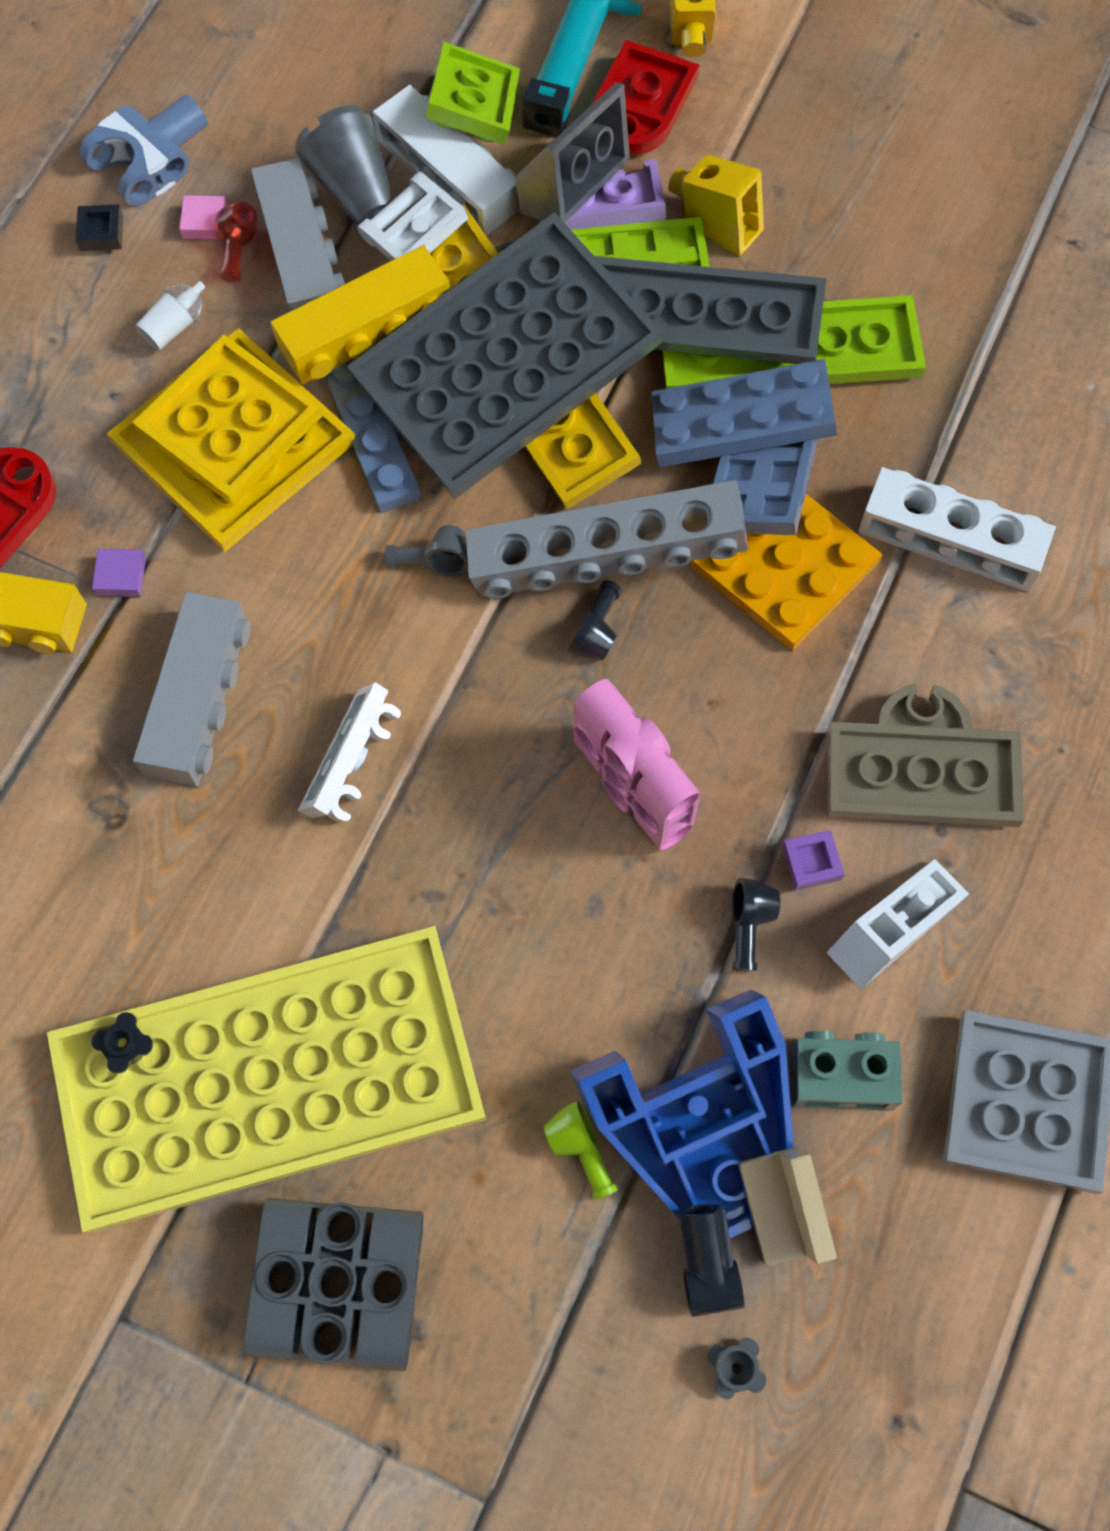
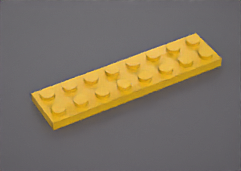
(587, 444)

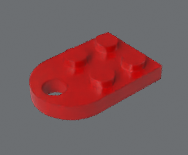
(654, 92)
(22, 502)

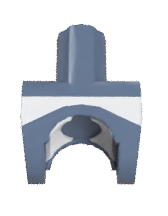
(146, 145)

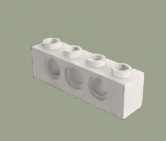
(968, 548)

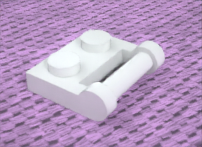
(424, 224)

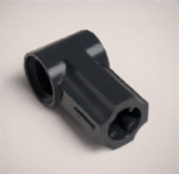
(711, 1273)

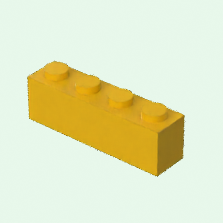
(358, 314)
(39, 613)

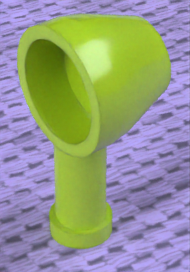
(572, 1134)

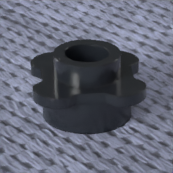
(122, 1057)

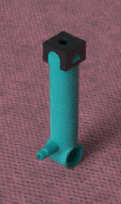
(549, 96)

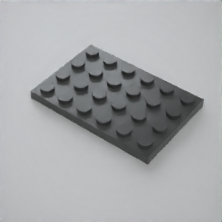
(505, 354)

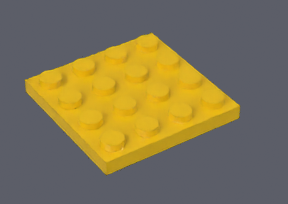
(208, 510)

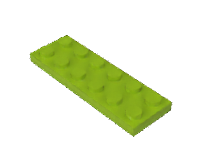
(856, 338)

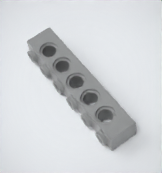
(584, 529)

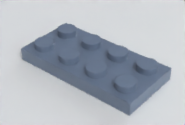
(743, 413)
(770, 485)

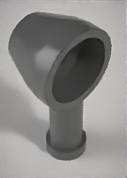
(443, 555)

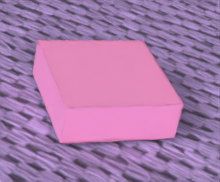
(199, 216)

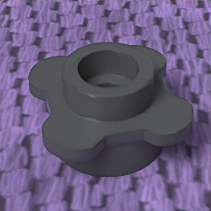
(750, 1376)

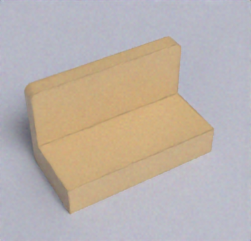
(787, 1207)

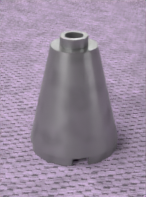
(347, 161)

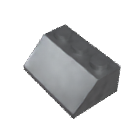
(577, 160)

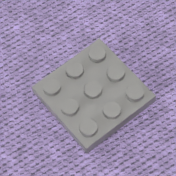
(1029, 1102)

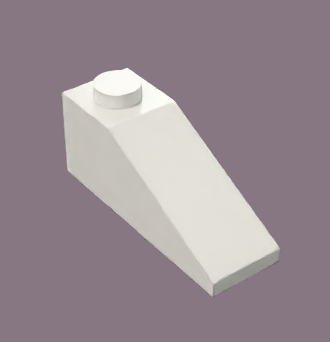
(896, 923)

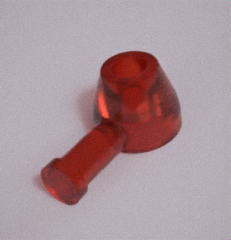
(235, 236)

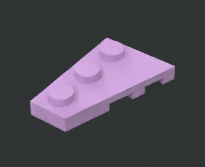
(624, 200)

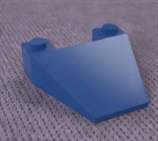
(705, 1122)

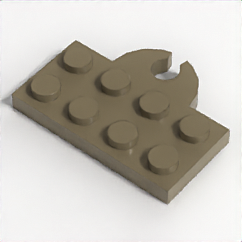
(925, 766)

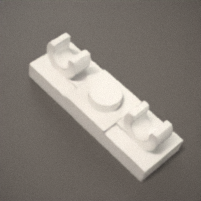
(347, 753)

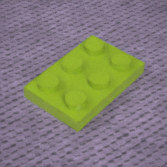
(473, 94)

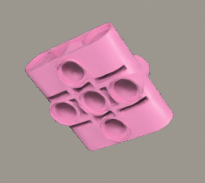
(635, 764)

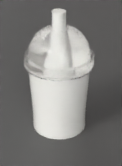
(171, 314)

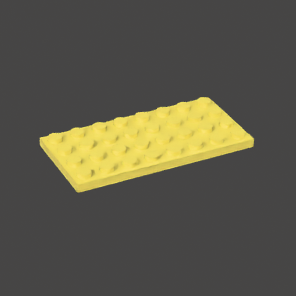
(266, 1080)

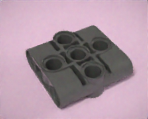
(288, 1237)

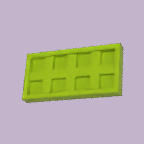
(655, 241)

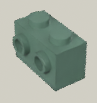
(846, 1072)

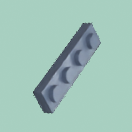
(374, 442)

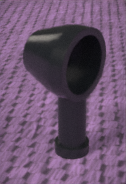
(594, 634)
(751, 906)

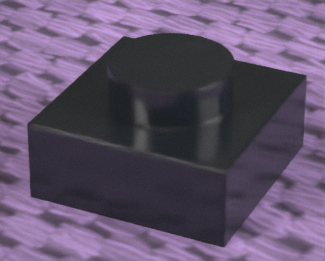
(99, 227)

